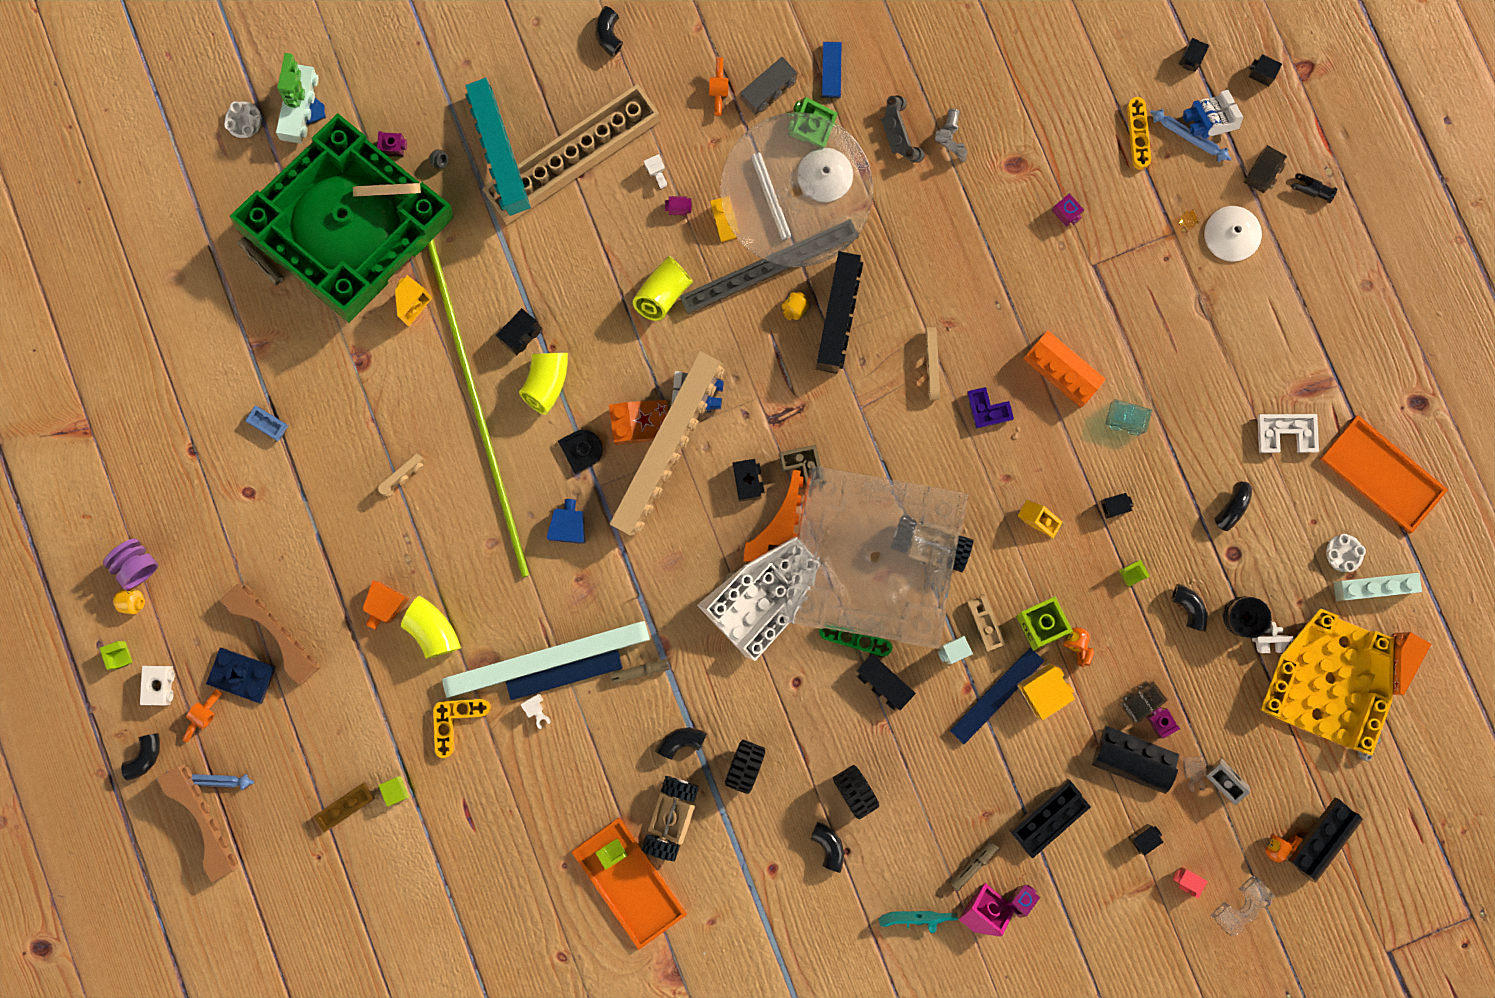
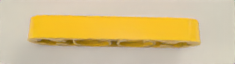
(1142, 133)

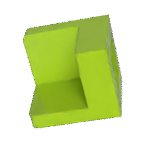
(1134, 573)
(115, 655)
(393, 791)
(611, 853)

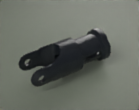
(1314, 188)

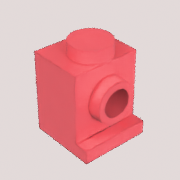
(1189, 882)

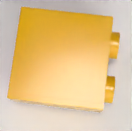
(1046, 691)

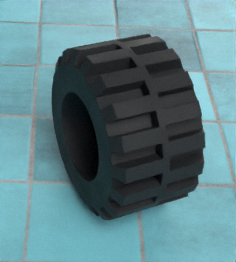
(745, 766)
(856, 792)

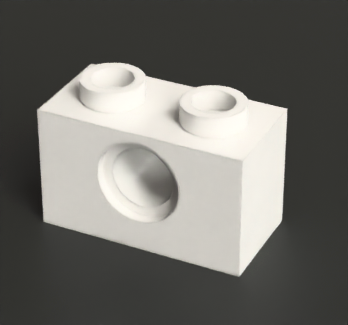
(149, 693)

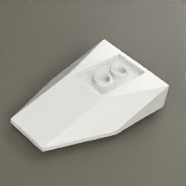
(753, 601)

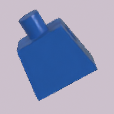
(567, 524)

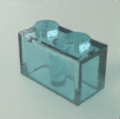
(1128, 417)

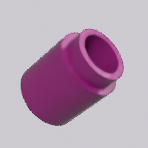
(678, 205)

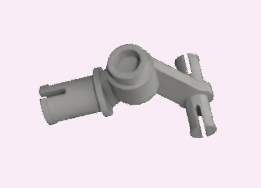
(945, 135)

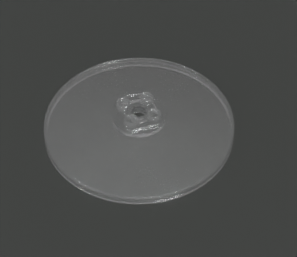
(804, 154)

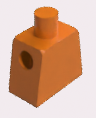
(382, 604)

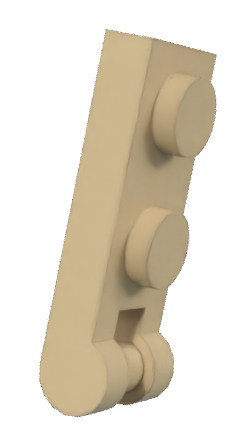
(401, 475)
(986, 623)

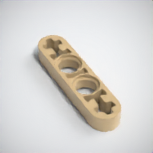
(386, 189)
(932, 363)

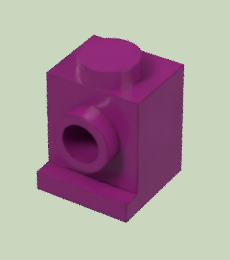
(394, 149)
(1163, 730)

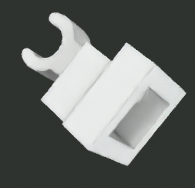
(655, 167)
(533, 707)

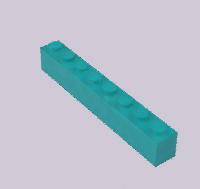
(498, 147)

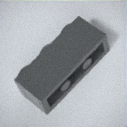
(769, 86)

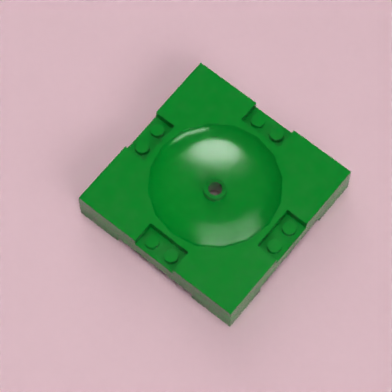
(350, 256)

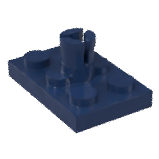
(241, 675)

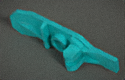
(917, 918)

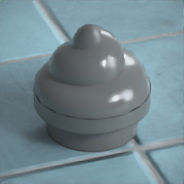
(438, 159)

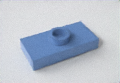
(266, 423)

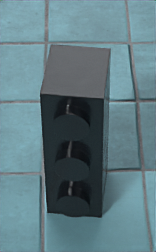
(884, 682)

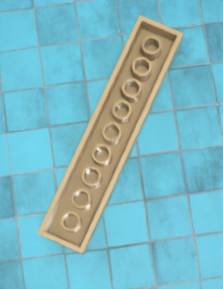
(581, 148)
(667, 444)

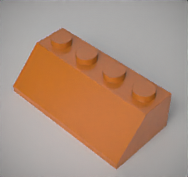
(1064, 369)

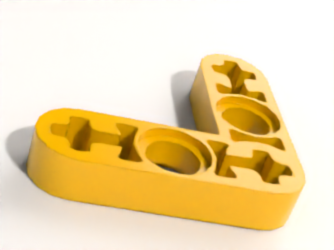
(453, 713)

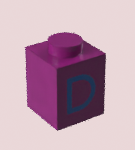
(1068, 210)
(1022, 900)

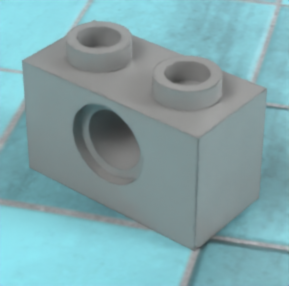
(1228, 781)

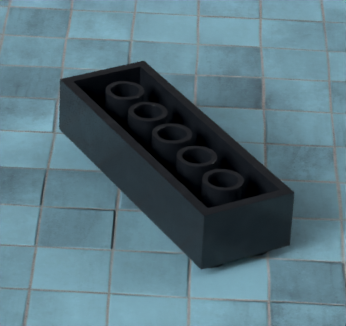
(839, 308)

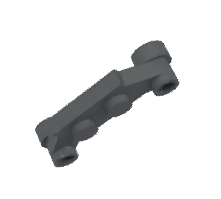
(896, 131)

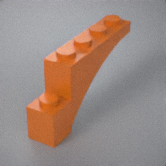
(781, 527)

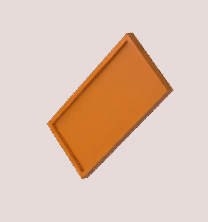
(1384, 474)
(630, 886)

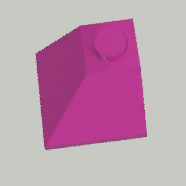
(987, 913)

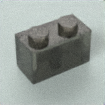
(1265, 169)

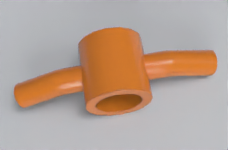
(718, 86)
(200, 715)

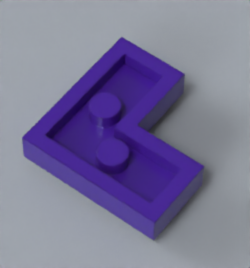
(986, 414)

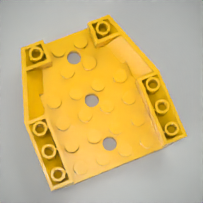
(1357, 699)

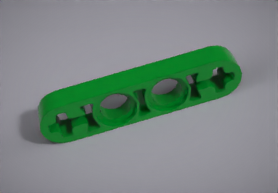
(854, 643)

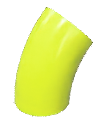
(661, 290)
(544, 381)
(430, 629)

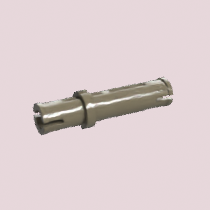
(255, 254)
(639, 671)
(974, 865)

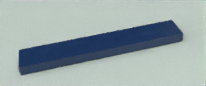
(564, 675)
(996, 696)

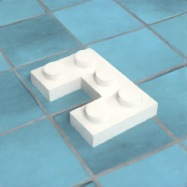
(1303, 425)

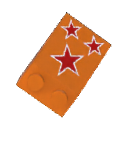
(637, 420)
(1408, 656)

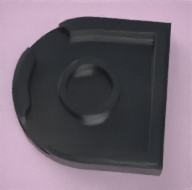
(581, 449)

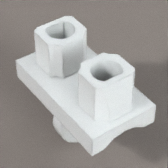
(1281, 641)

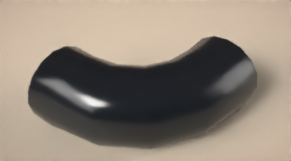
(605, 31)
(1235, 507)
(1194, 606)
(678, 739)
(145, 759)
(832, 846)

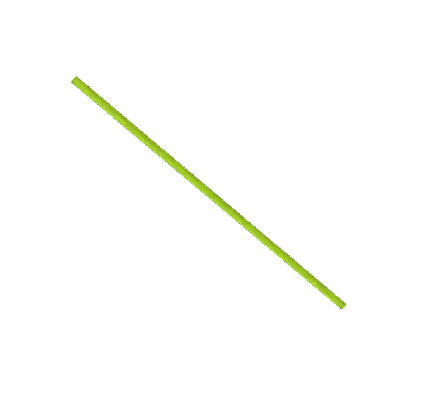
(478, 410)

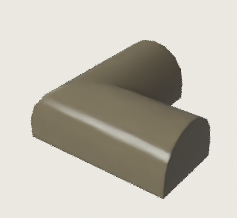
(800, 458)

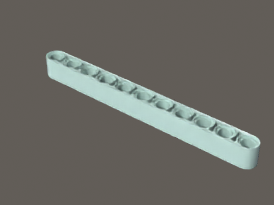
(545, 659)

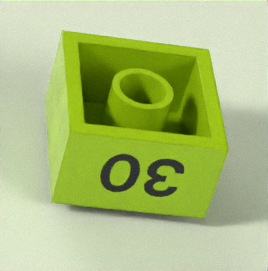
(1044, 623)

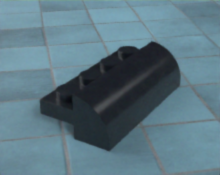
(1136, 760)
(1049, 818)
(1325, 840)

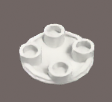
(243, 119)
(1345, 553)

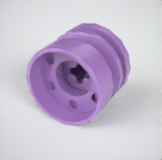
(130, 564)

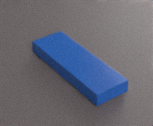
(831, 70)

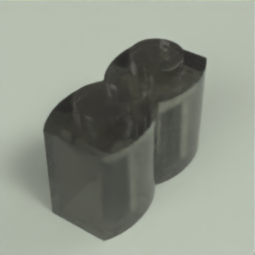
(1143, 701)

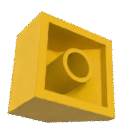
(410, 299)

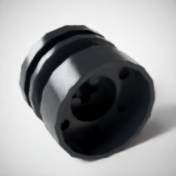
(1258, 617)

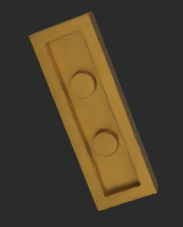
(344, 807)

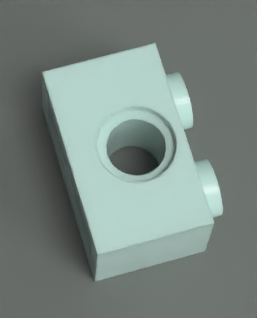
(954, 650)

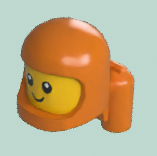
(1078, 642)
(1279, 849)

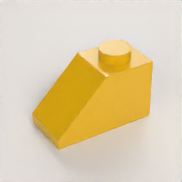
(723, 228)
(1040, 518)

